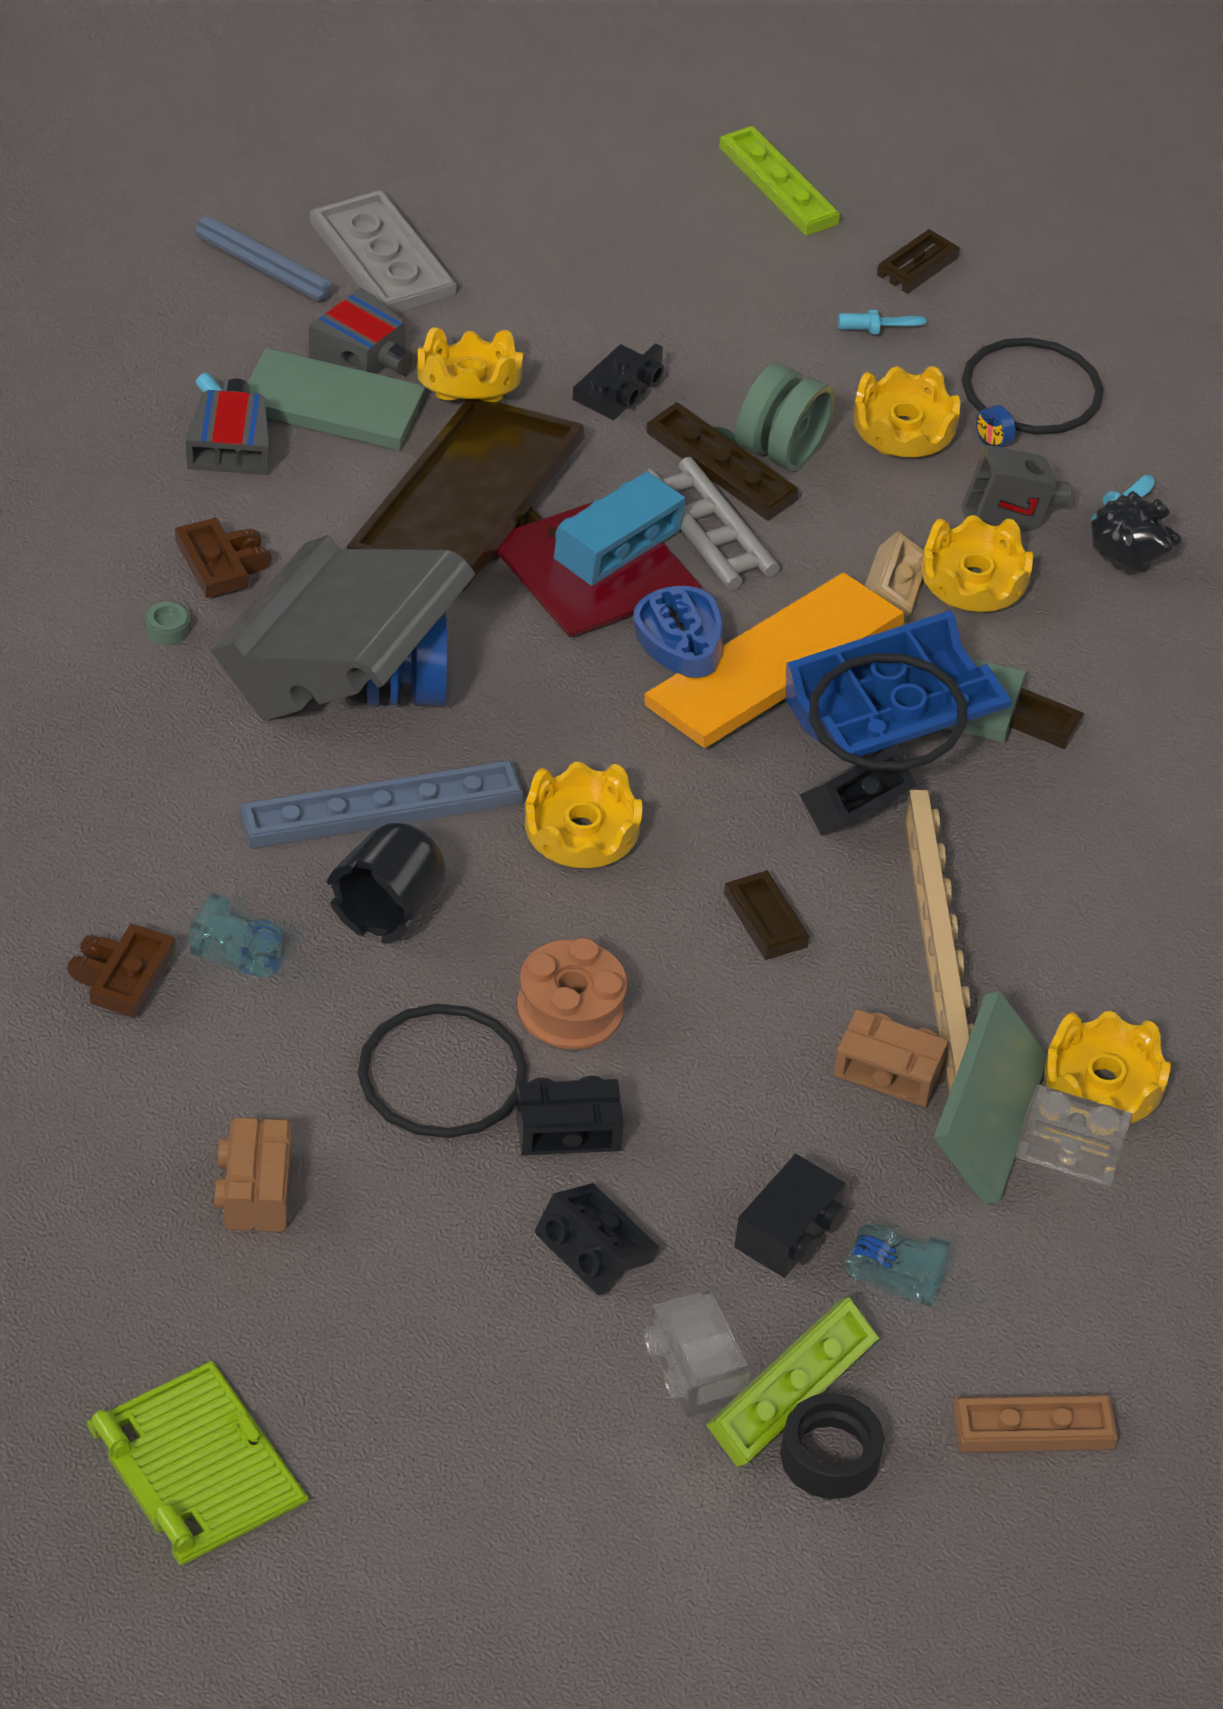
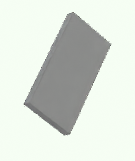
(382, 251)

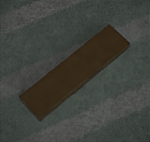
(723, 461)

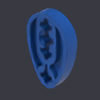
(669, 644)

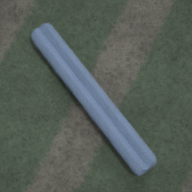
(263, 258)

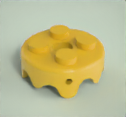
(470, 366)
(921, 398)
(978, 545)
(588, 794)
(1111, 1045)

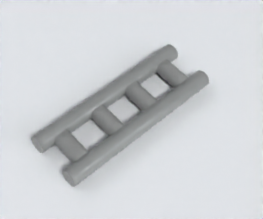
(734, 529)

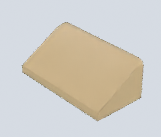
(897, 572)

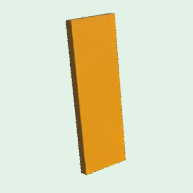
(754, 663)

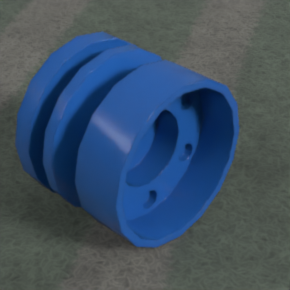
(422, 669)

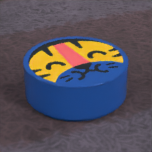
(995, 426)

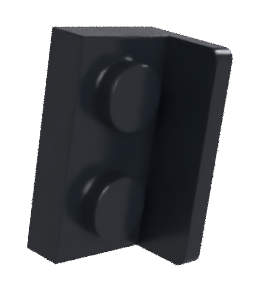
(620, 380)
(593, 1236)

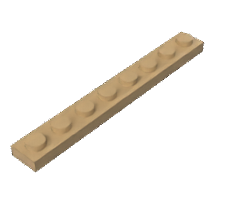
(938, 929)

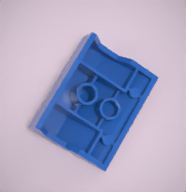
(893, 701)

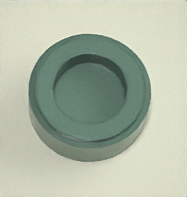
(167, 622)

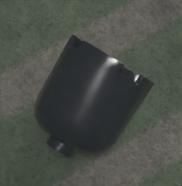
(387, 881)

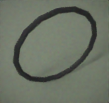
(1014, 342)
(887, 765)
(431, 1130)

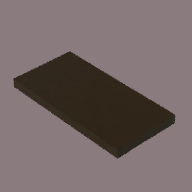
(472, 482)

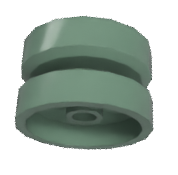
(785, 416)

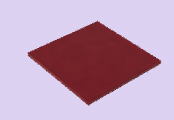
(571, 600)

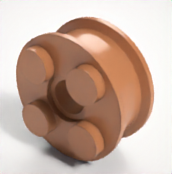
(571, 994)

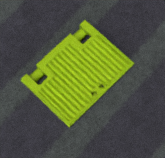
(197, 1462)

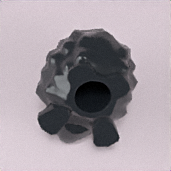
(1132, 533)

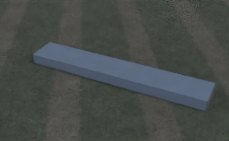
(380, 803)

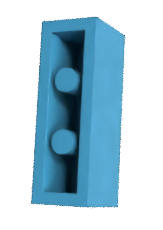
(619, 528)

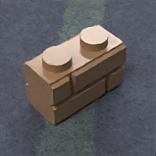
(891, 1057)
(256, 1174)

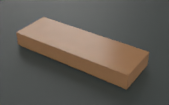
(1034, 1423)

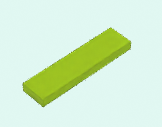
(779, 180)
(795, 1375)

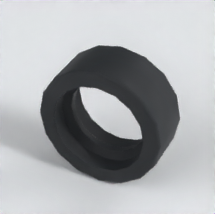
(840, 1413)

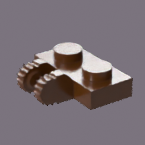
(220, 558)
(124, 970)

